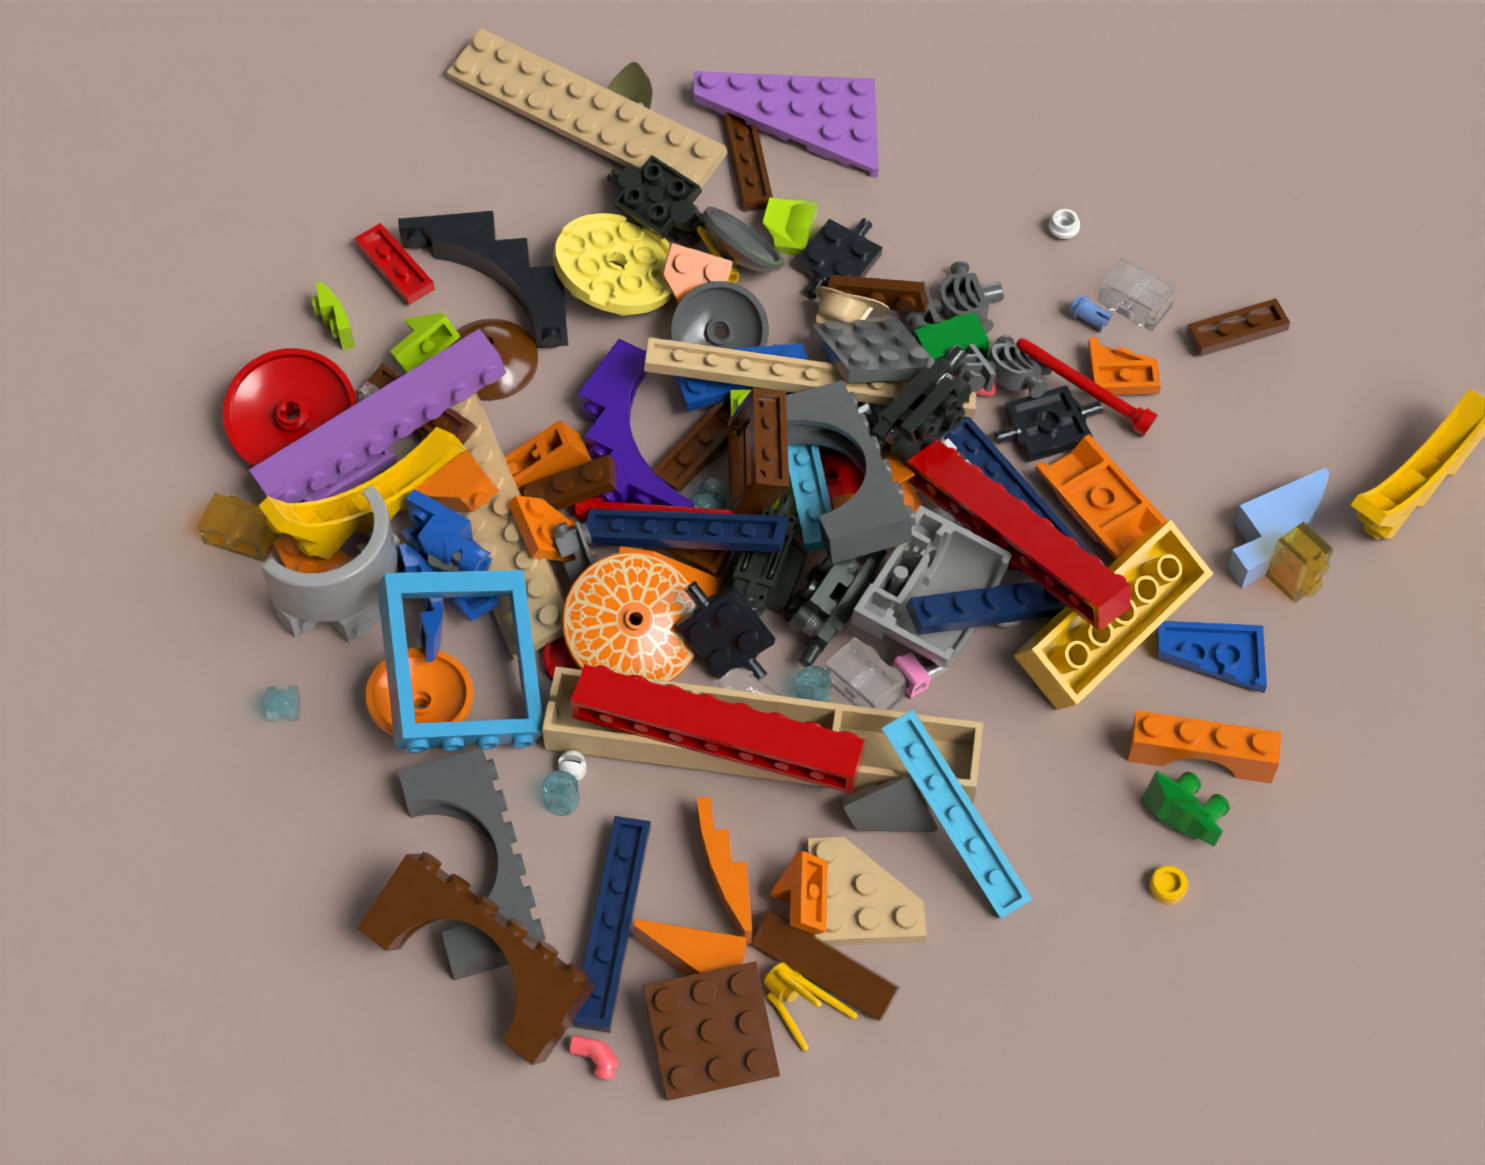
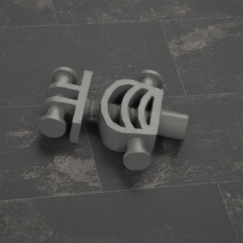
(974, 299)
(1005, 366)

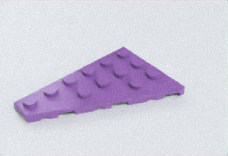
(824, 113)

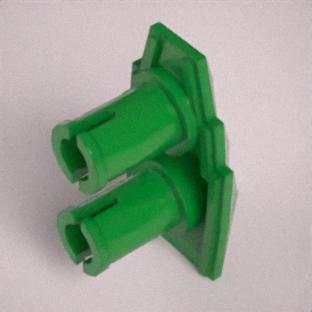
(1180, 809)

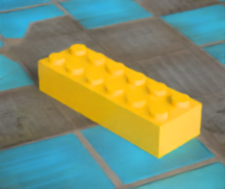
(1074, 657)

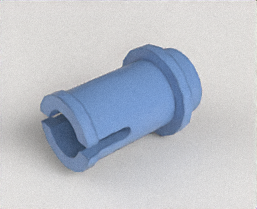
(1090, 312)

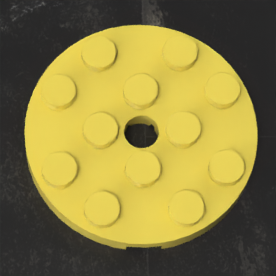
(584, 268)

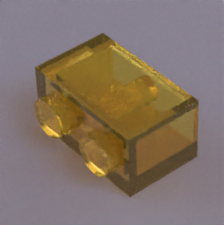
(237, 527)
(1299, 562)

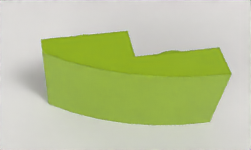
(333, 315)

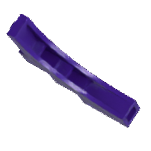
(608, 403)

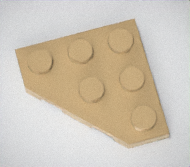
(865, 899)

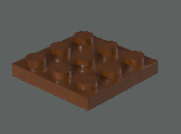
(711, 1030)

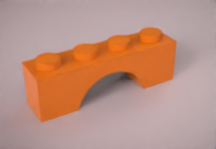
(1166, 738)

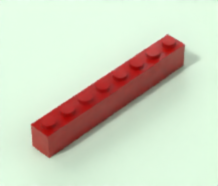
(1035, 544)
(718, 728)

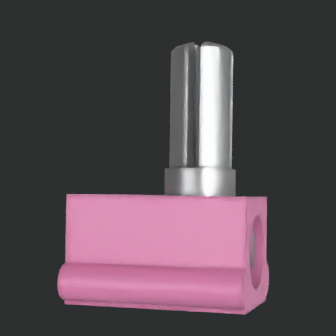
(915, 674)

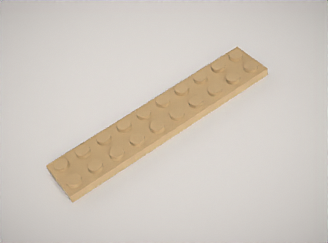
(581, 108)
(498, 533)

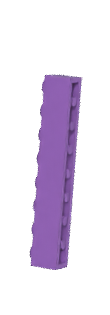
(380, 420)

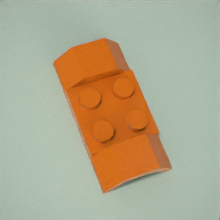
(1101, 496)

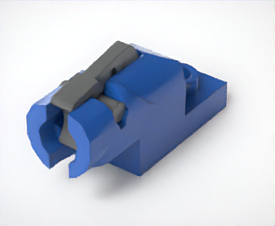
(446, 536)

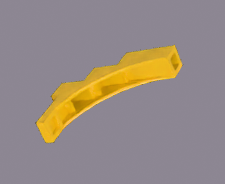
(329, 522)

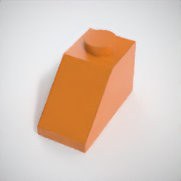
(460, 484)

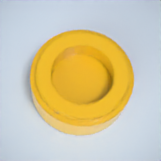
(1168, 884)

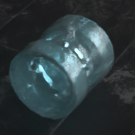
(711, 494)

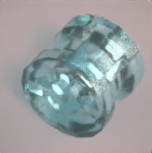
(816, 679)
(282, 703)
(562, 802)

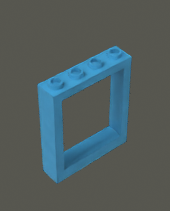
(456, 735)

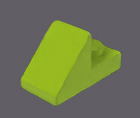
(428, 338)

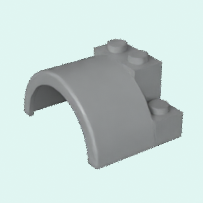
(960, 564)
(342, 596)

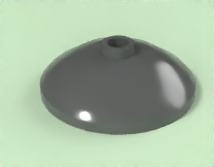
(740, 242)
(723, 306)

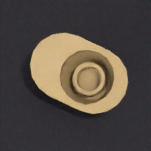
(846, 307)

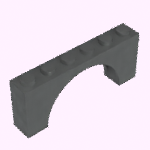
(877, 512)
(464, 790)

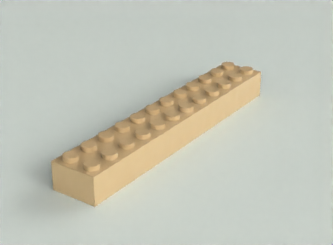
(955, 738)

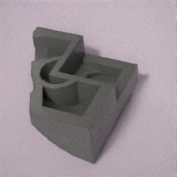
(889, 807)

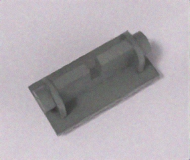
(574, 541)

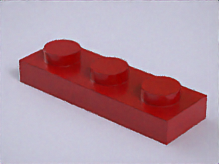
(394, 263)

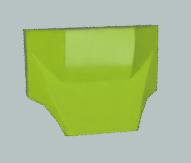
(790, 223)

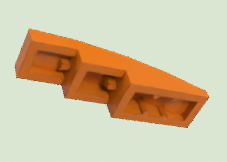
(728, 877)

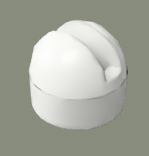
(574, 768)

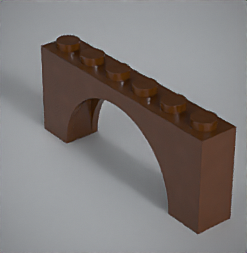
(545, 986)

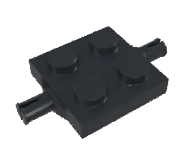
(837, 252)
(1047, 423)
(725, 631)

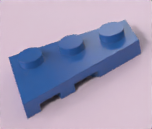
(1216, 649)

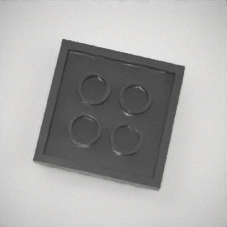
(871, 350)

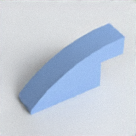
(1269, 519)

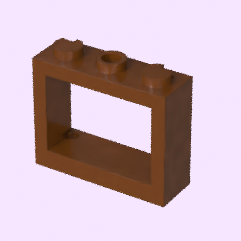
(758, 452)

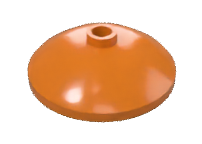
(438, 685)

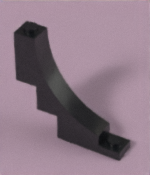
(472, 242)

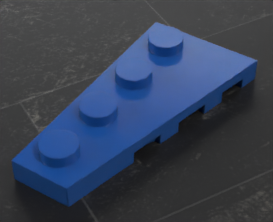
(703, 393)

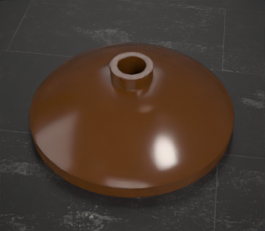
(516, 351)

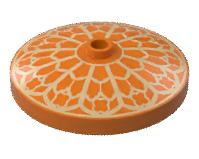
(599, 609)

